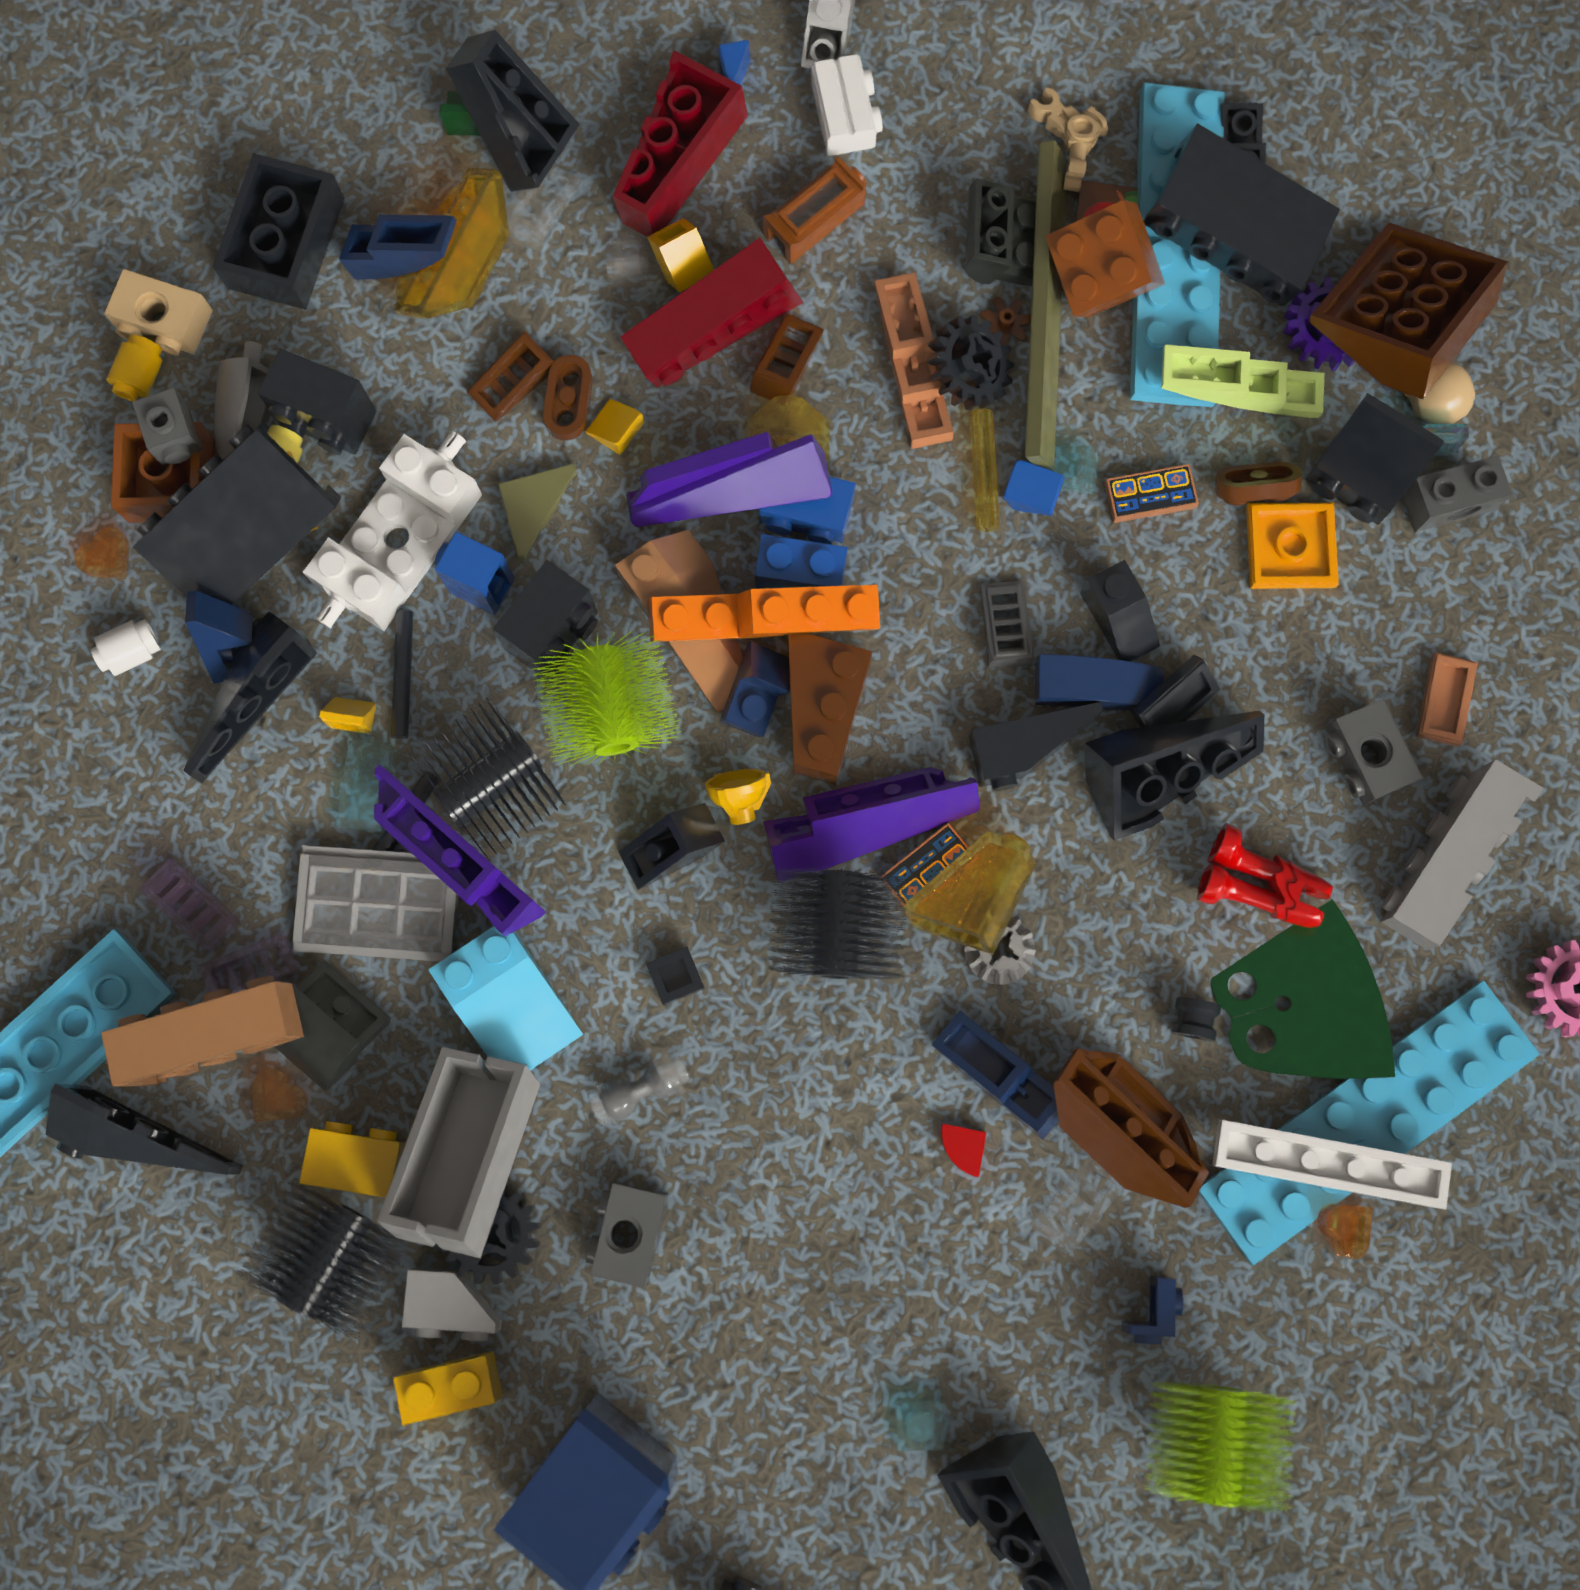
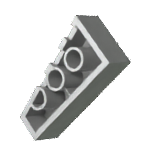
(1457, 852)

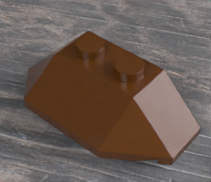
(1128, 1127)

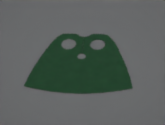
(1335, 1011)

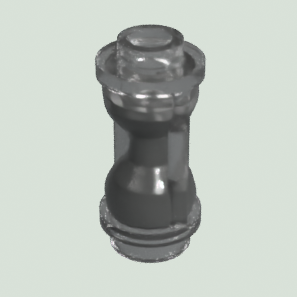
(620, 1097)

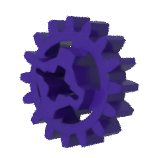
(1308, 337)

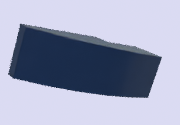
(396, 245)
(1089, 680)
(999, 1073)

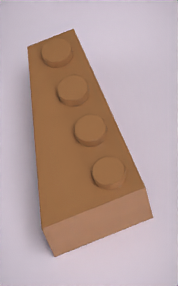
(205, 1033)

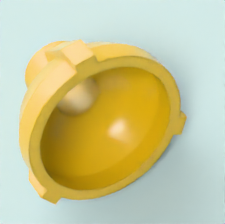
(739, 793)

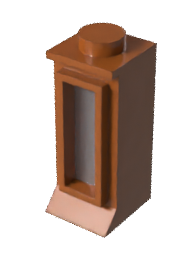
(816, 209)

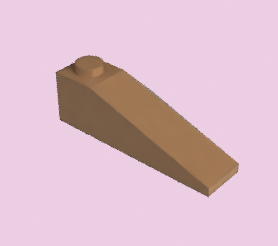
(682, 568)

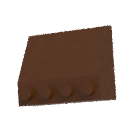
(1410, 306)

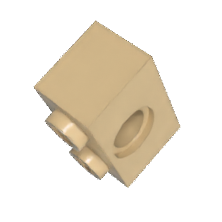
(141, 298)

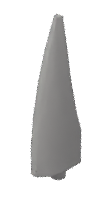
(238, 397)

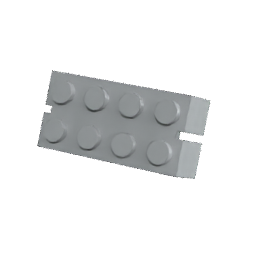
(460, 1152)

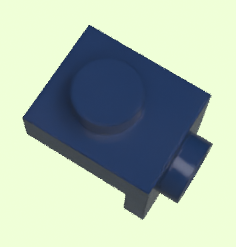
(1165, 1305)

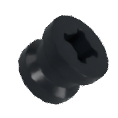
(1196, 1019)

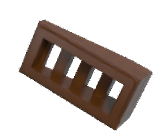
(512, 355)
(773, 381)

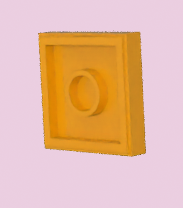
(1292, 545)

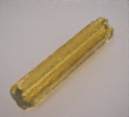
(984, 470)

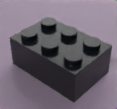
(279, 231)

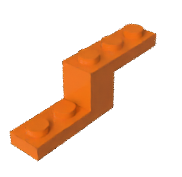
(764, 613)

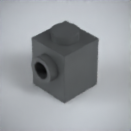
(167, 426)

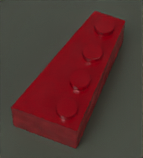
(679, 143)
(712, 315)

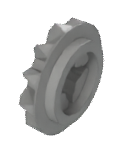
(1006, 969)

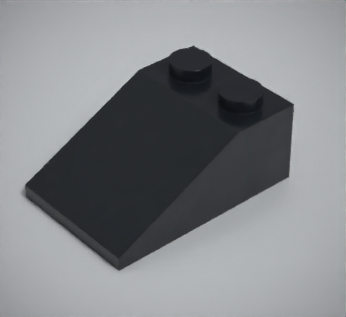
(1373, 460)

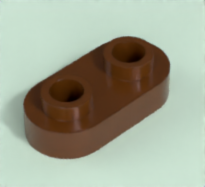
(566, 399)
(1258, 482)

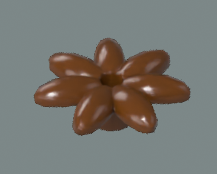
(1010, 326)

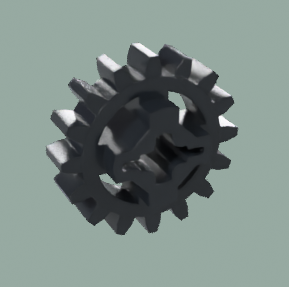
(970, 362)
(510, 1247)

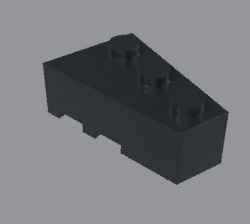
(511, 109)

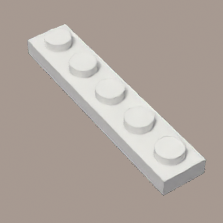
(1332, 1164)

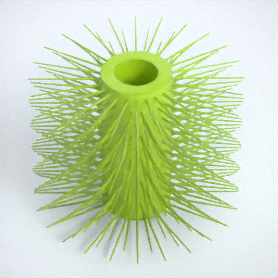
(606, 700)
(1220, 1445)

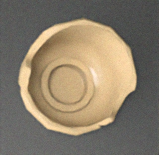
(1448, 399)

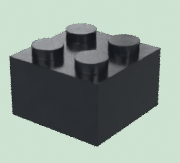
(317, 402)
(546, 616)

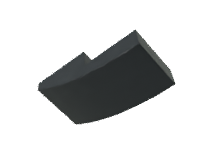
(1244, 127)

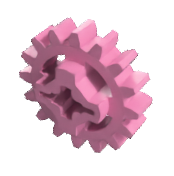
(1560, 990)

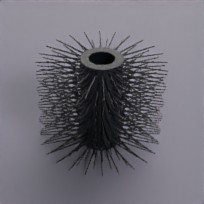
(490, 776)
(838, 924)
(323, 1260)

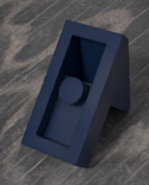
(217, 631)
(756, 687)

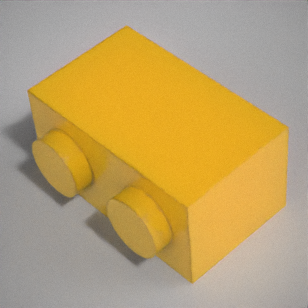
(350, 1160)
(448, 1387)

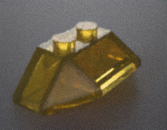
(472, 251)

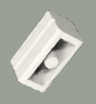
(844, 105)

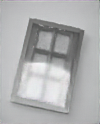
(372, 905)

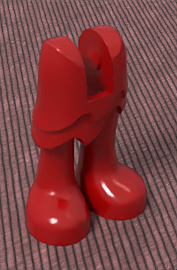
(1283, 880)

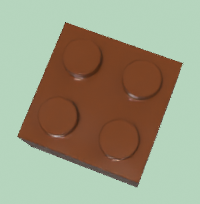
(1105, 259)
(143, 483)

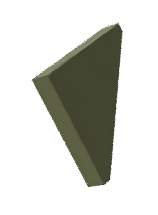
(532, 502)

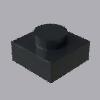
(675, 976)

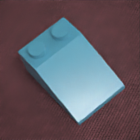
(505, 999)

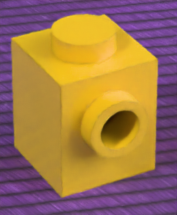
(681, 254)

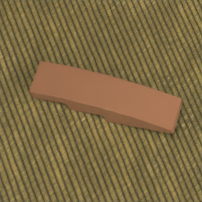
(907, 341)

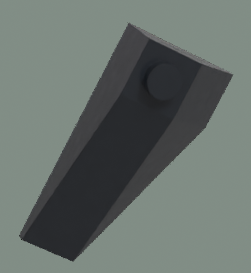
(250, 687)
(1149, 767)
(102, 1127)
(1022, 1505)

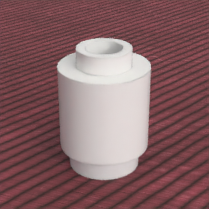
(125, 647)

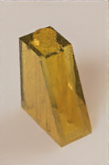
(975, 892)

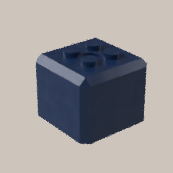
(592, 1499)

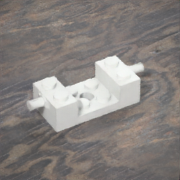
(419, 495)

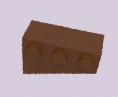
(824, 701)

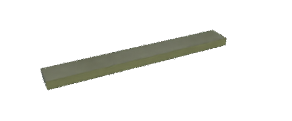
(1045, 310)

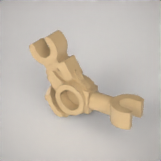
(1076, 130)

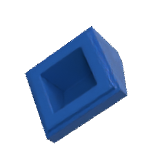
(734, 60)
(1033, 488)

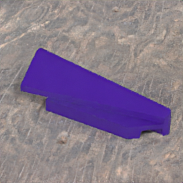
(731, 480)
(867, 818)
(451, 856)

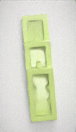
(1241, 382)

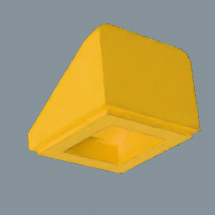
(616, 425)
(349, 715)

